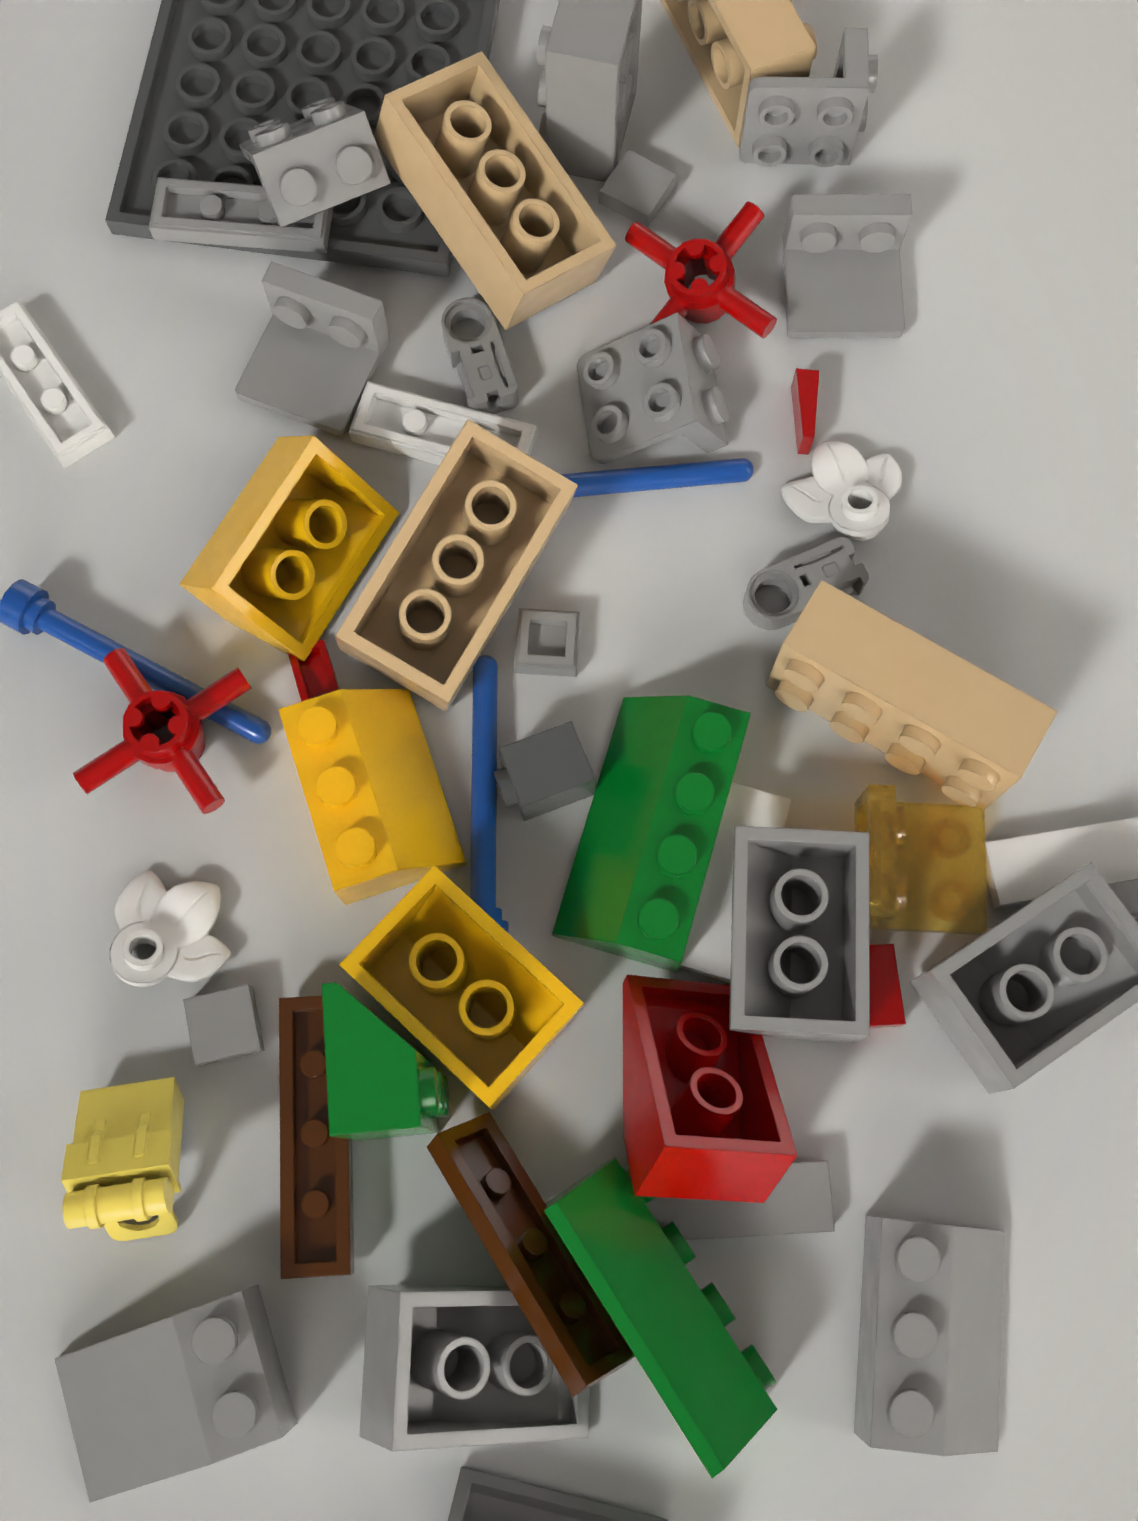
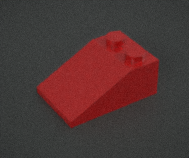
(698, 1097)

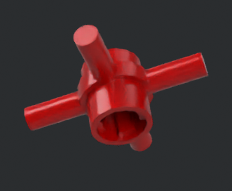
(704, 257)
(150, 712)

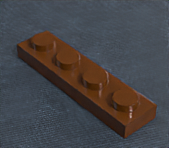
(313, 1165)
(529, 1252)

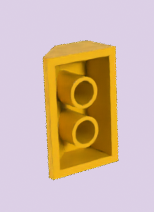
(291, 545)
(371, 790)
(463, 986)

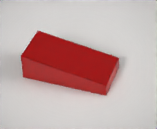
(804, 400)
(315, 674)
(884, 988)

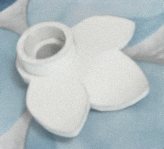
(841, 485)
(172, 922)

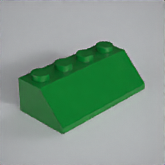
(652, 828)
(664, 1314)

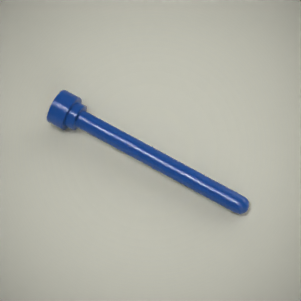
(661, 477)
(29, 610)
(484, 788)

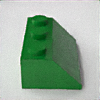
(376, 1077)

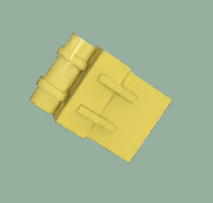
(125, 1159)

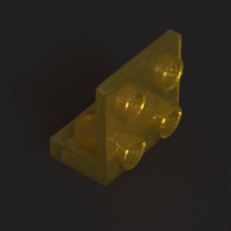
(923, 863)

